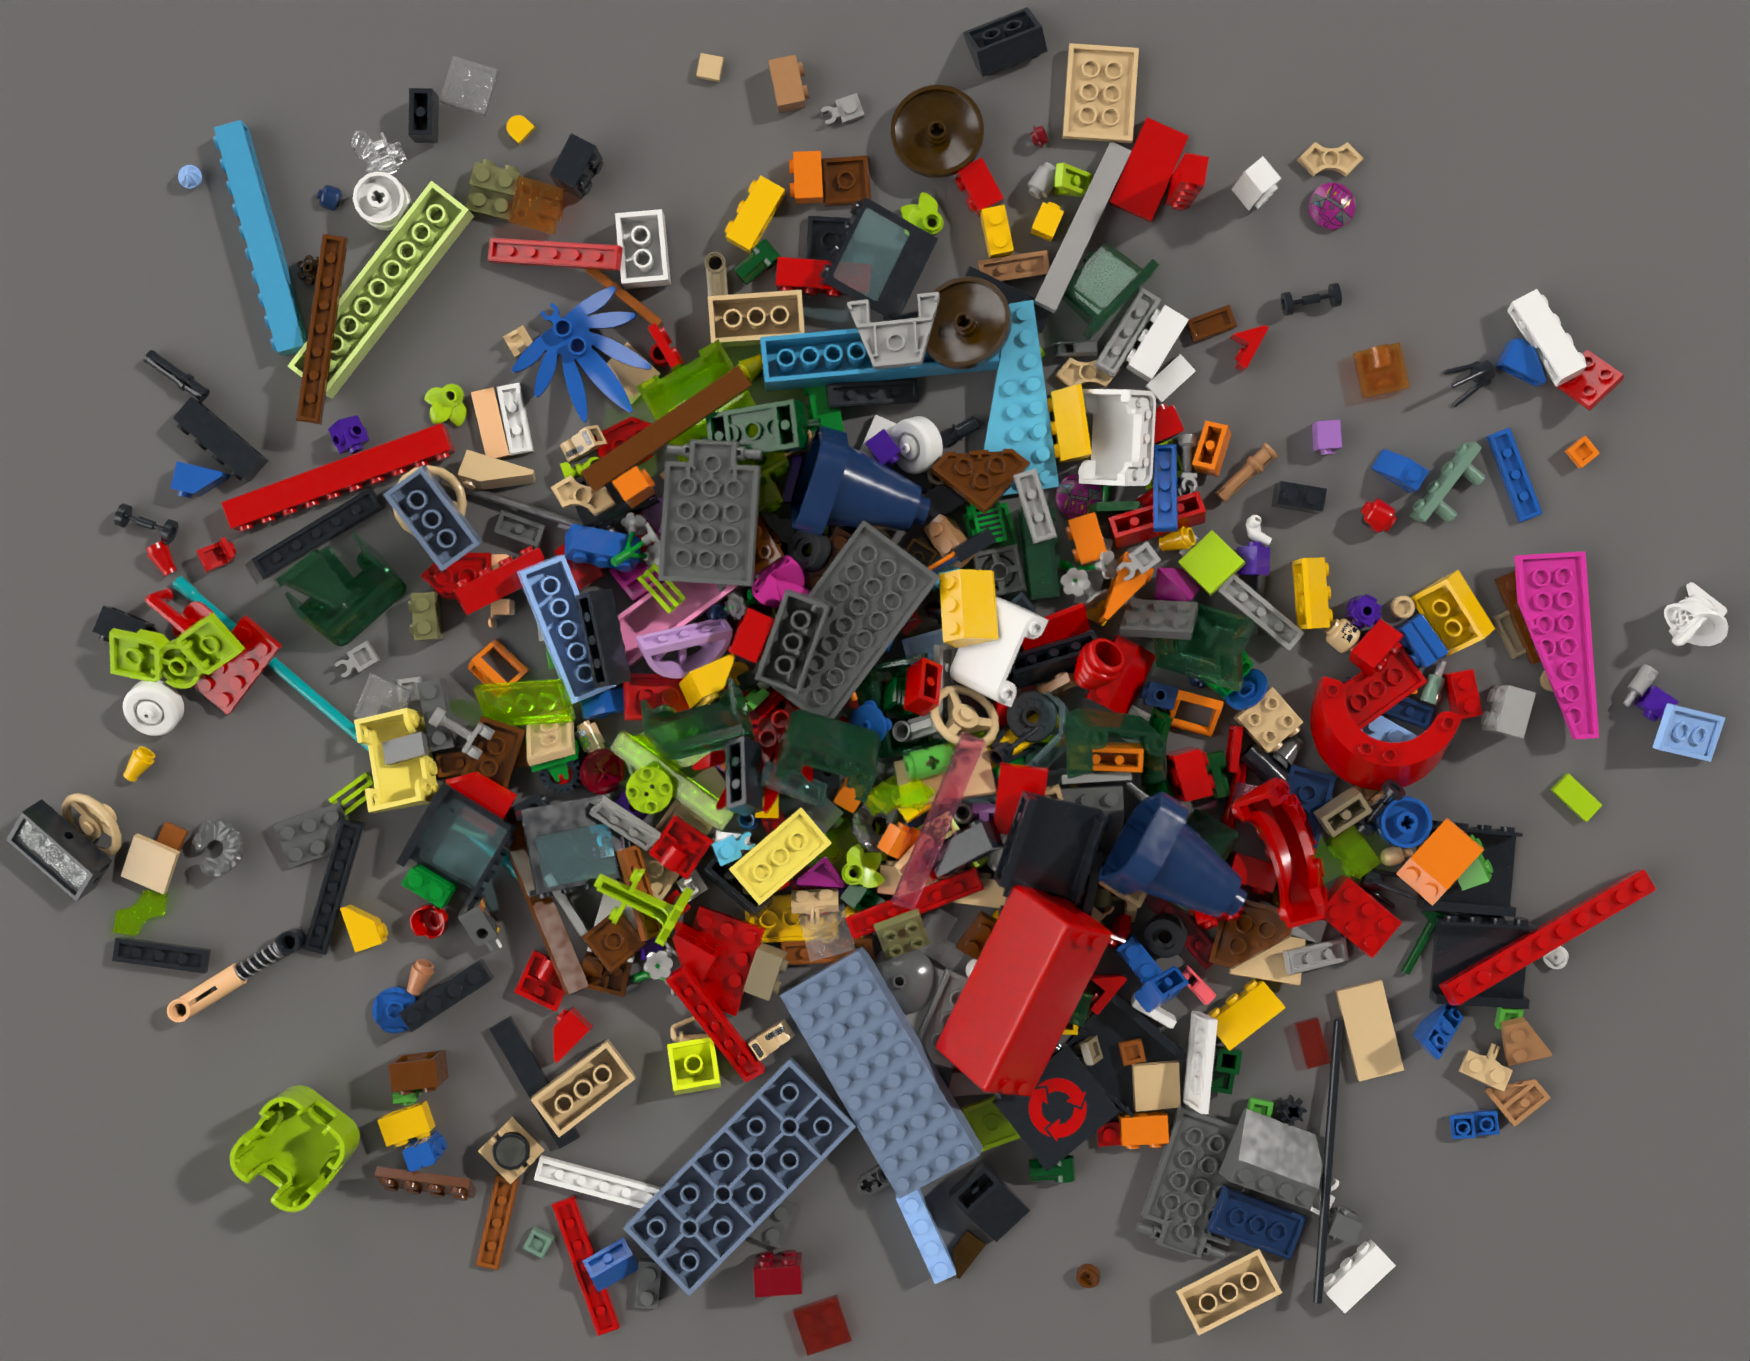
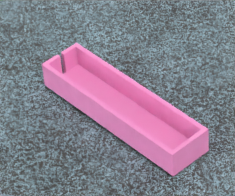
(649, 616)

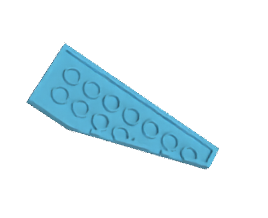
(1019, 400)

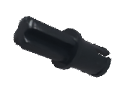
(959, 431)

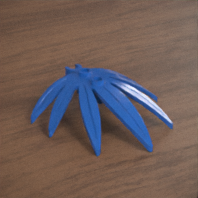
(574, 341)

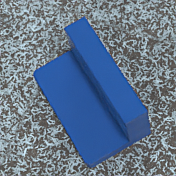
(610, 1264)

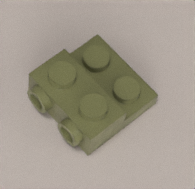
(492, 189)

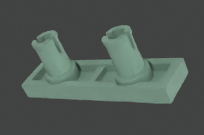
(1449, 475)

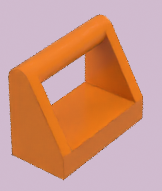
(486, 673)
(1199, 700)

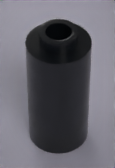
(1262, 764)

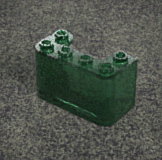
(830, 747)

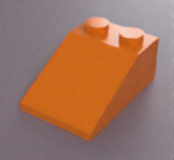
(1122, 590)
(1440, 861)

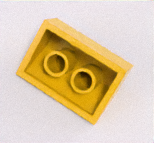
(1069, 424)
(1311, 593)
(968, 607)
(1453, 612)
(703, 684)
(1245, 1013)

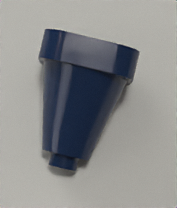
(847, 487)
(1171, 861)

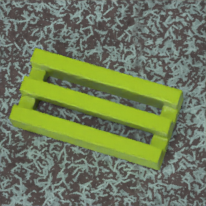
(648, 573)
(366, 775)

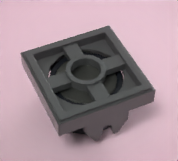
(1004, 568)

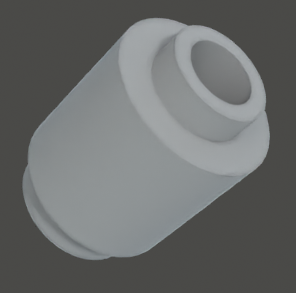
(1042, 181)
(967, 817)

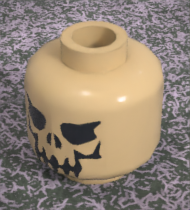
(1342, 635)

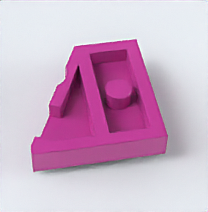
(630, 584)

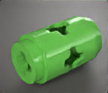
(916, 766)

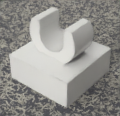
(694, 882)

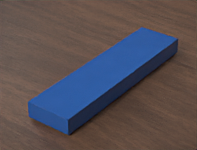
(1514, 475)
(1165, 488)

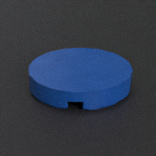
(387, 1008)

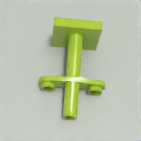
(660, 910)

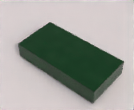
(1113, 507)

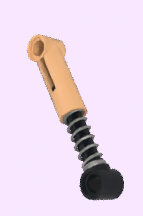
(234, 976)

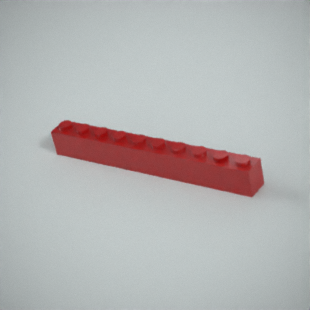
(338, 477)
(1547, 937)

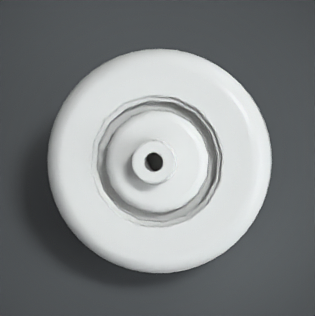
(919, 444)
(153, 707)

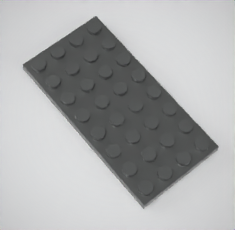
(871, 596)

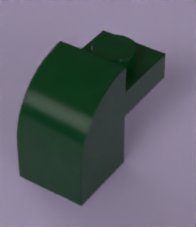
(1225, 1067)

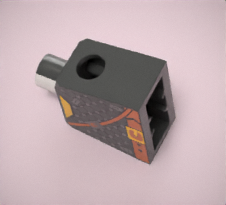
(480, 916)

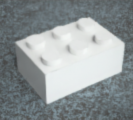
(644, 249)

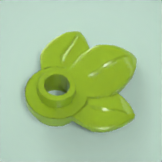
(922, 213)
(444, 407)
(864, 866)

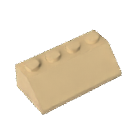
(1229, 1292)

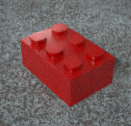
(751, 635)
(1189, 774)
(1359, 916)

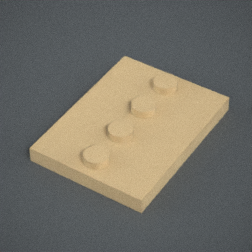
(1100, 93)

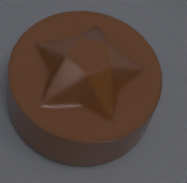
(1088, 1275)

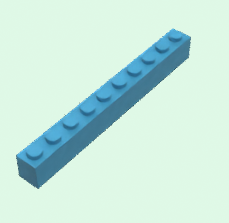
(261, 237)

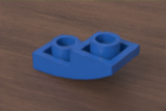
(602, 704)
(1474, 1123)

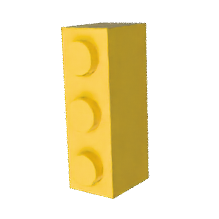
(754, 214)

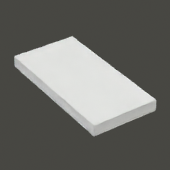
(1200, 1062)

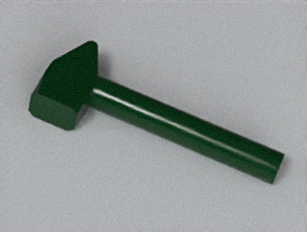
(1422, 940)

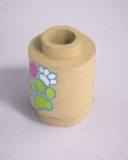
(589, 737)

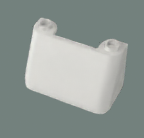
(1120, 437)
(987, 664)

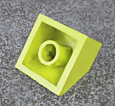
(693, 1066)

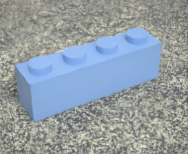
(927, 1236)

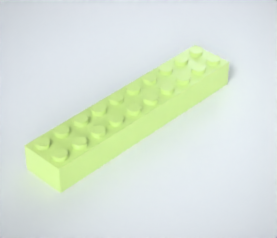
(390, 280)

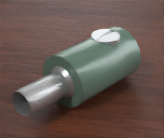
(1434, 686)

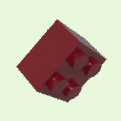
(778, 1274)

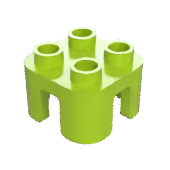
(296, 1146)

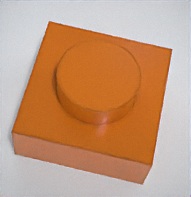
(1582, 452)

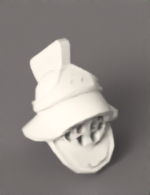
(1697, 619)

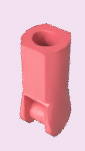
(1199, 987)

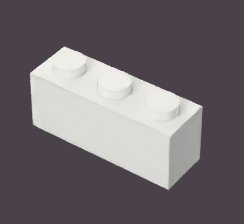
(1256, 184)
(1155, 343)
(1357, 1275)

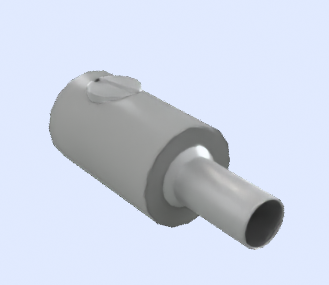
(1640, 683)

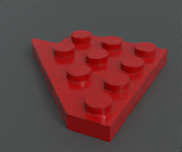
(737, 943)

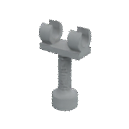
(1187, 478)
(440, 718)

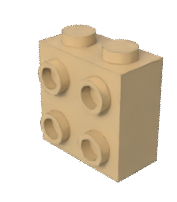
(1269, 721)

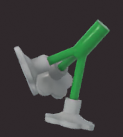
(635, 526)
(1076, 578)
(658, 965)

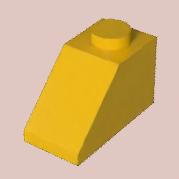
(363, 928)

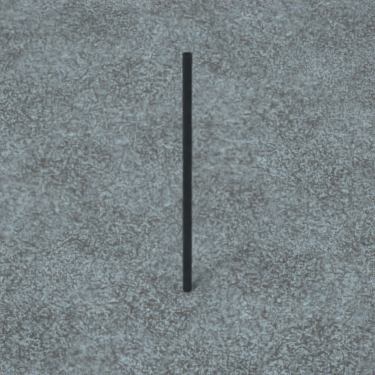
(1328, 1162)

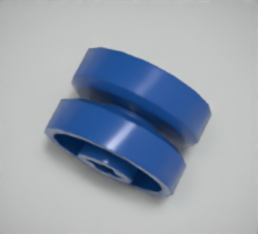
(1415, 827)

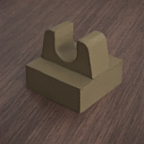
(1090, 1050)

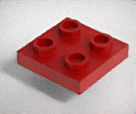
(662, 340)
(1593, 383)
(680, 847)
(541, 982)

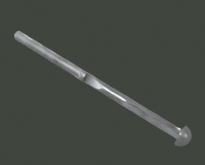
(564, 521)

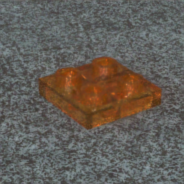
(537, 205)
(1381, 370)

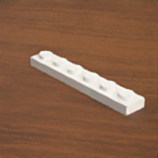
(594, 1182)

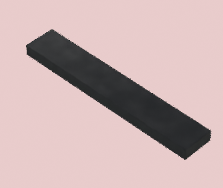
(317, 533)
(334, 885)
(526, 1069)

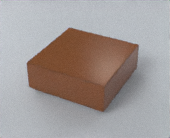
(172, 835)
(1132, 1051)

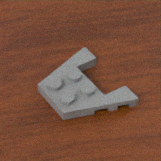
(896, 341)

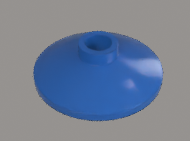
(1252, 693)

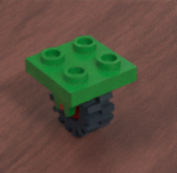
(561, 772)

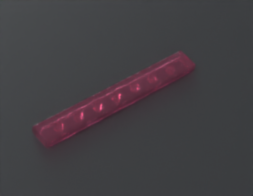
(938, 821)

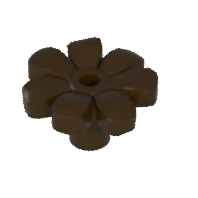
(309, 269)

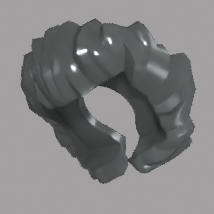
(863, 829)
(232, 846)

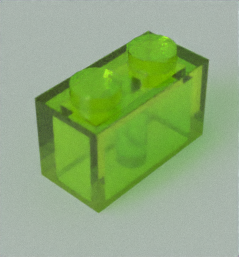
(1353, 851)

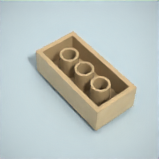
(747, 317)
(583, 1088)

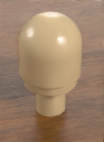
(1394, 855)

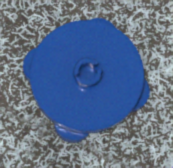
(871, 718)

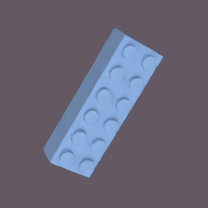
(554, 605)

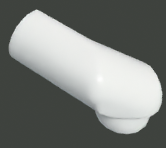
(1254, 531)

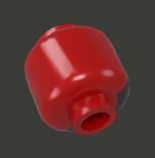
(1378, 516)

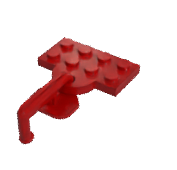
(235, 678)

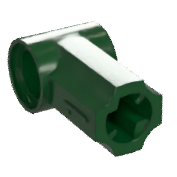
(762, 258)
(1217, 768)
(1062, 1172)

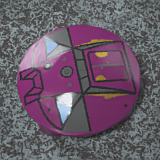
(1332, 206)
(1075, 497)

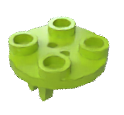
(641, 782)

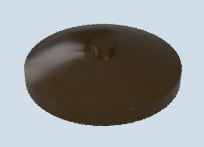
(937, 131)
(969, 323)

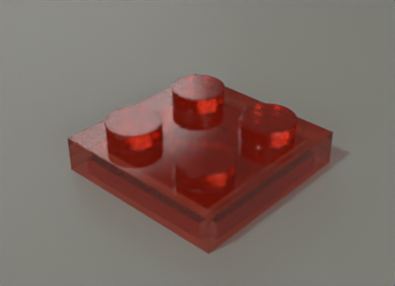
(822, 1325)

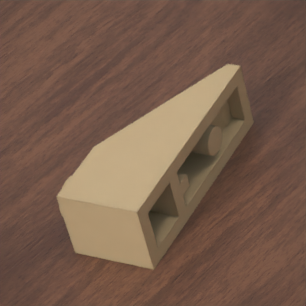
(490, 473)

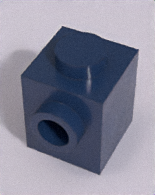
(1159, 695)

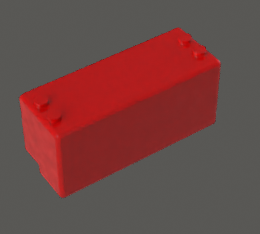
(1022, 991)

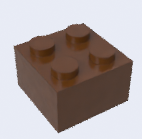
(418, 1071)

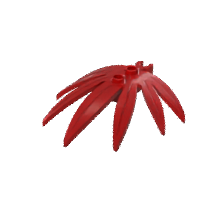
(769, 735)

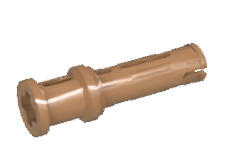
(1253, 466)

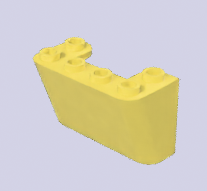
(402, 783)

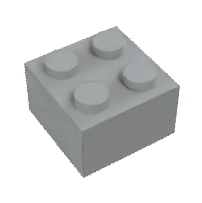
(1508, 711)

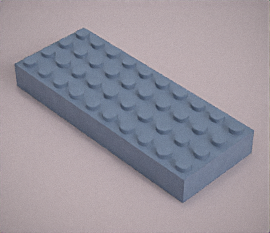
(882, 1072)
(740, 1176)

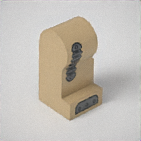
(583, 443)
(771, 1039)

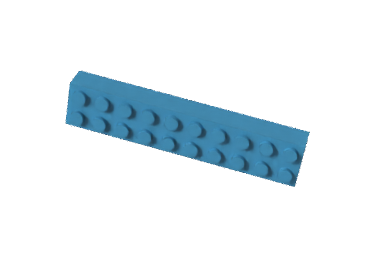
(835, 358)

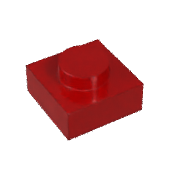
(1109, 1134)

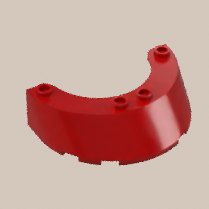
(1364, 759)
(1289, 845)

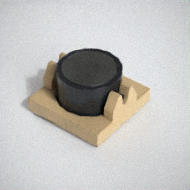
(511, 1150)

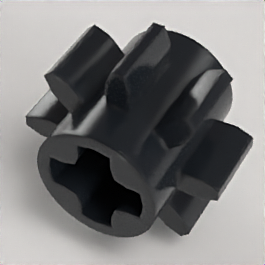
(1296, 1115)

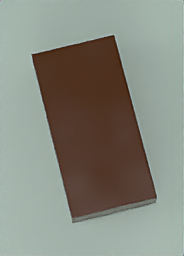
(1211, 324)

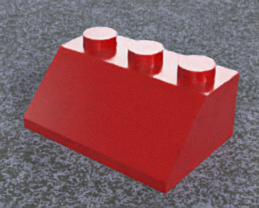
(1060, 626)
(1122, 692)

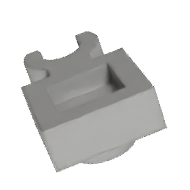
(846, 109)
(1141, 560)
(360, 657)

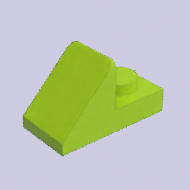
(1071, 180)

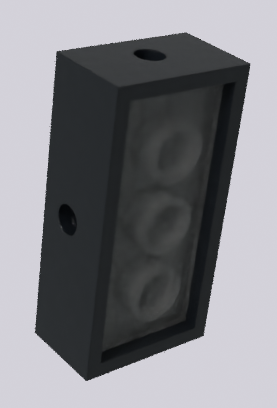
(58, 850)

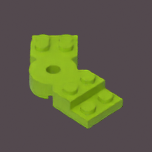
(181, 661)

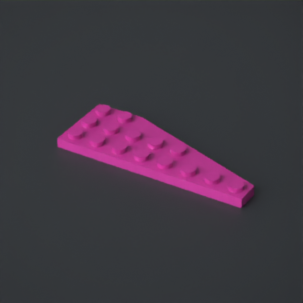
(1557, 614)

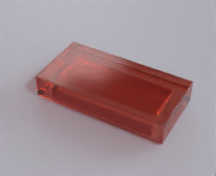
(1312, 1042)

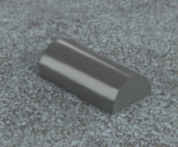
(793, 641)

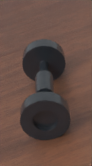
(1334, 296)
(124, 515)
(1393, 791)

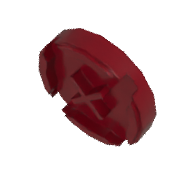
(602, 771)

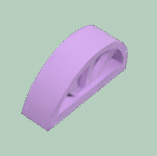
(709, 634)

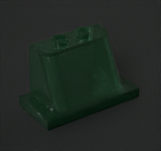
(1104, 286)
(322, 578)
(1212, 652)

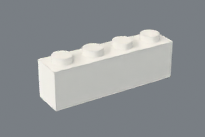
(1545, 334)

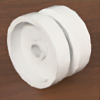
(373, 190)

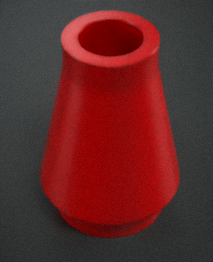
(161, 557)

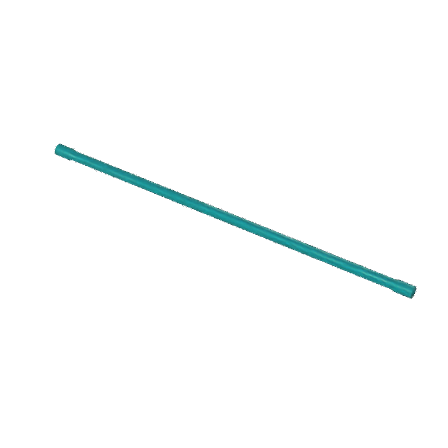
(192, 594)

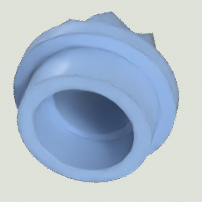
(190, 176)

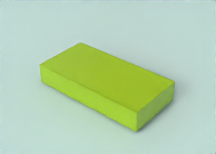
(1576, 797)

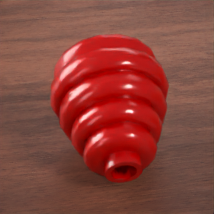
(1098, 664)

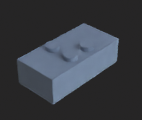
(432, 517)

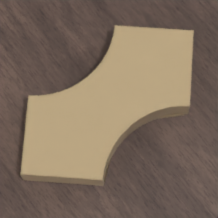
(1338, 159)
(1080, 373)
(572, 493)

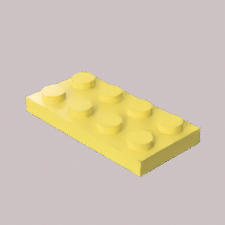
(780, 856)

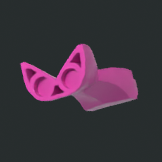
(773, 582)

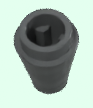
(1287, 753)

